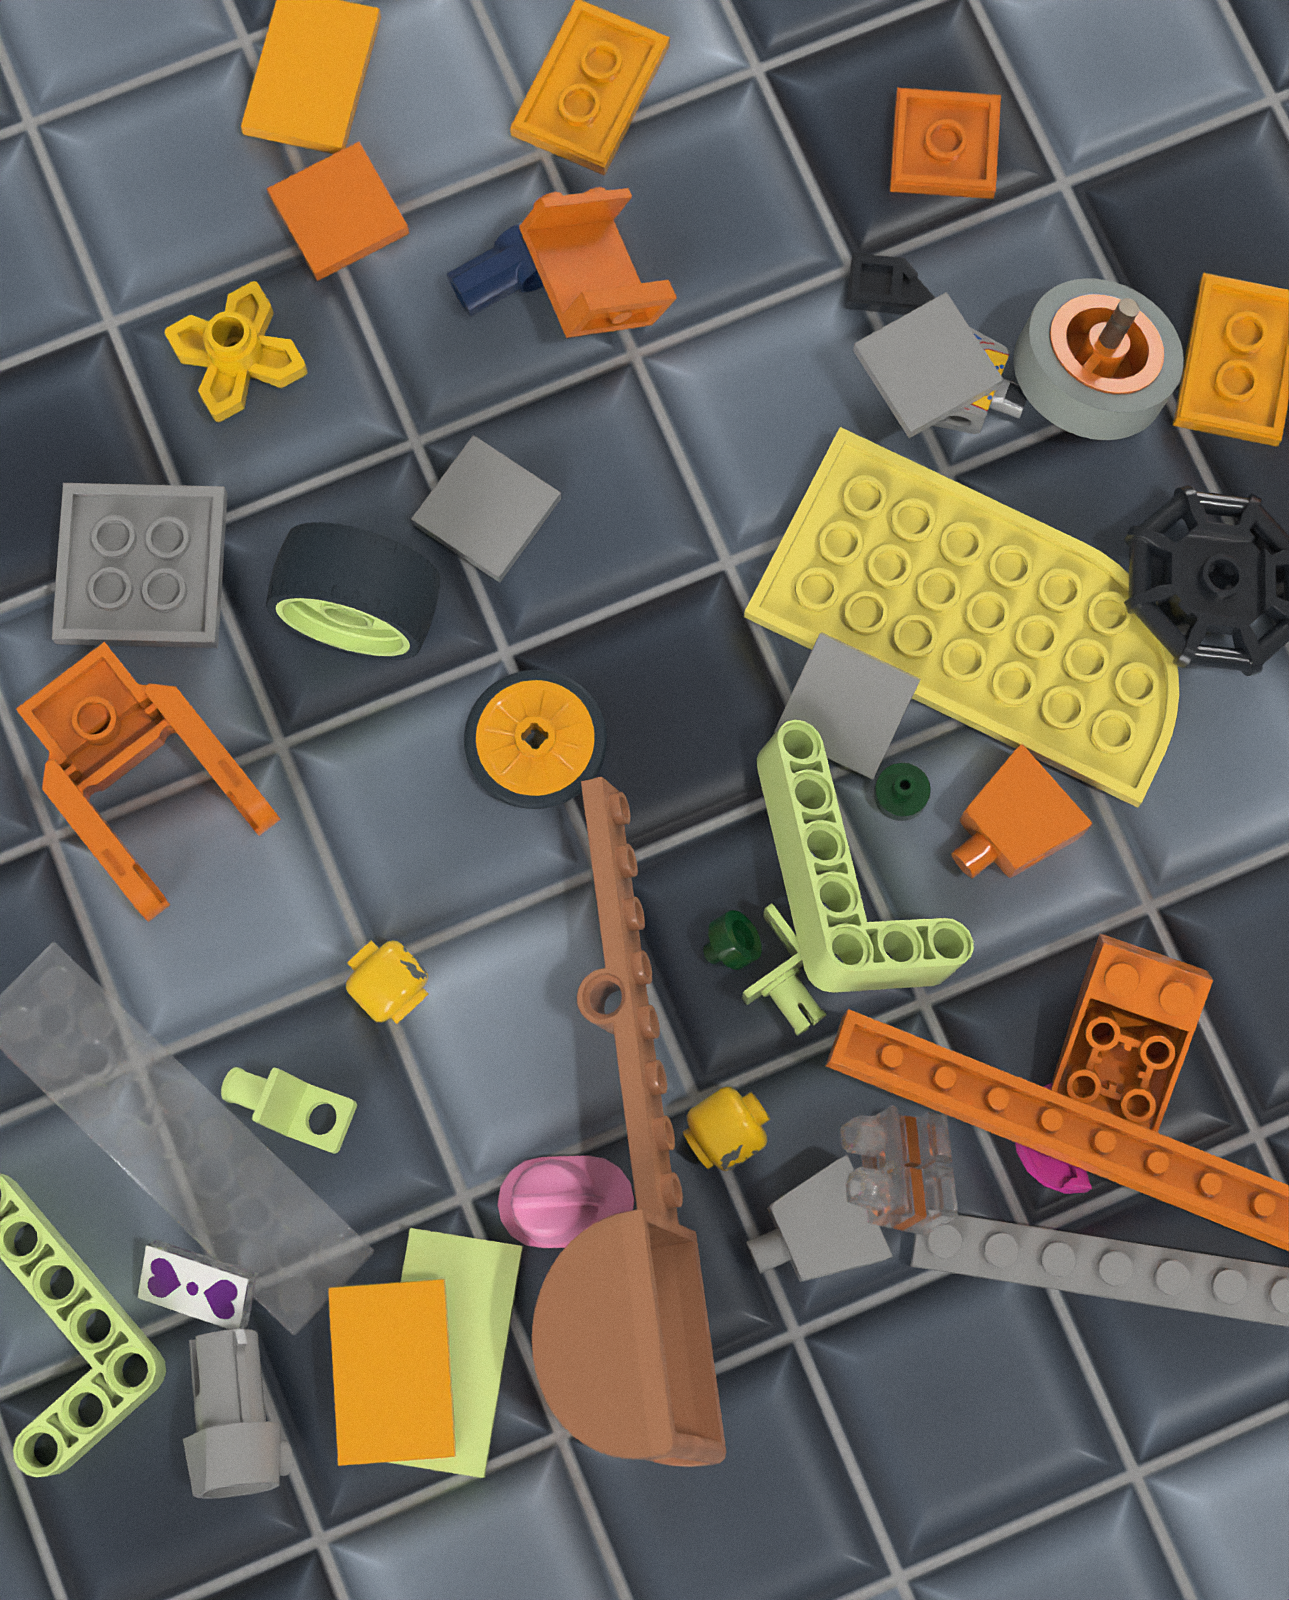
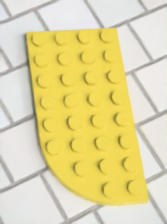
(981, 605)

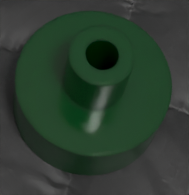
(901, 803)
(732, 941)

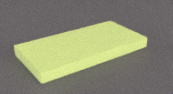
(480, 1305)

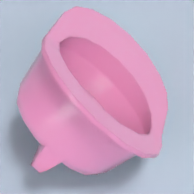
(558, 1197)

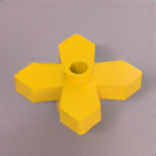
(235, 350)

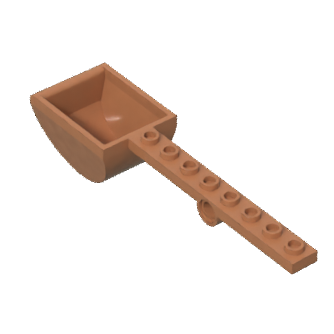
(624, 1304)

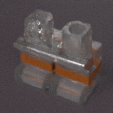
(902, 1170)

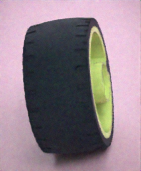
(353, 591)

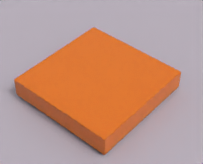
(945, 143)
(338, 211)

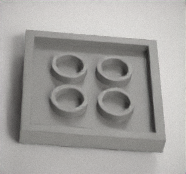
(140, 565)

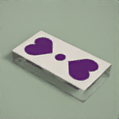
(197, 1285)

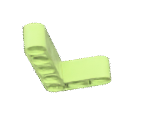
(795, 771)
(71, 1316)

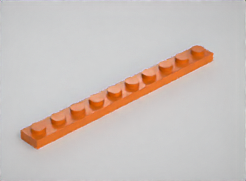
(1062, 1127)

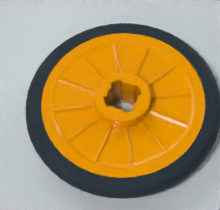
(507, 715)

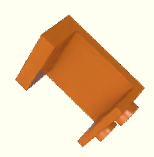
(588, 264)

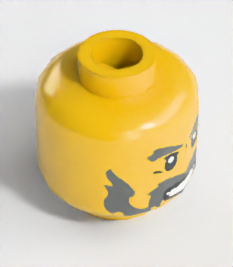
(386, 981)
(726, 1128)

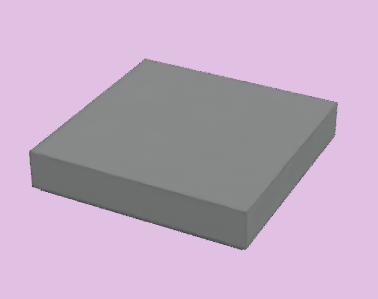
(927, 365)
(486, 508)
(851, 703)

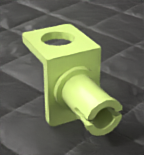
(783, 982)
(286, 1105)

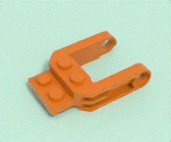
(100, 729)

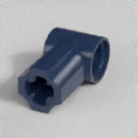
(495, 273)

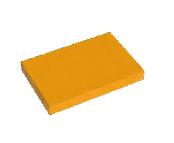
(311, 73)
(590, 86)
(1236, 362)
(392, 1372)

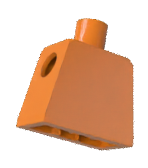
(1018, 819)

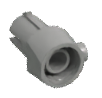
(233, 1442)

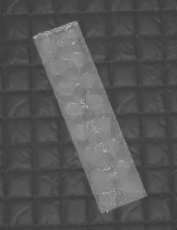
(176, 1138)

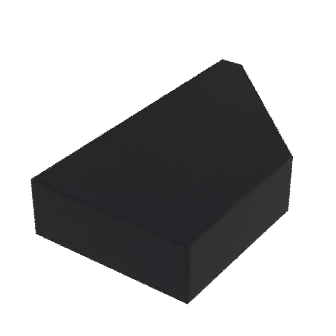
(884, 285)

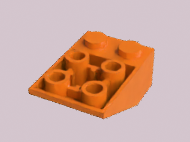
(1130, 1031)

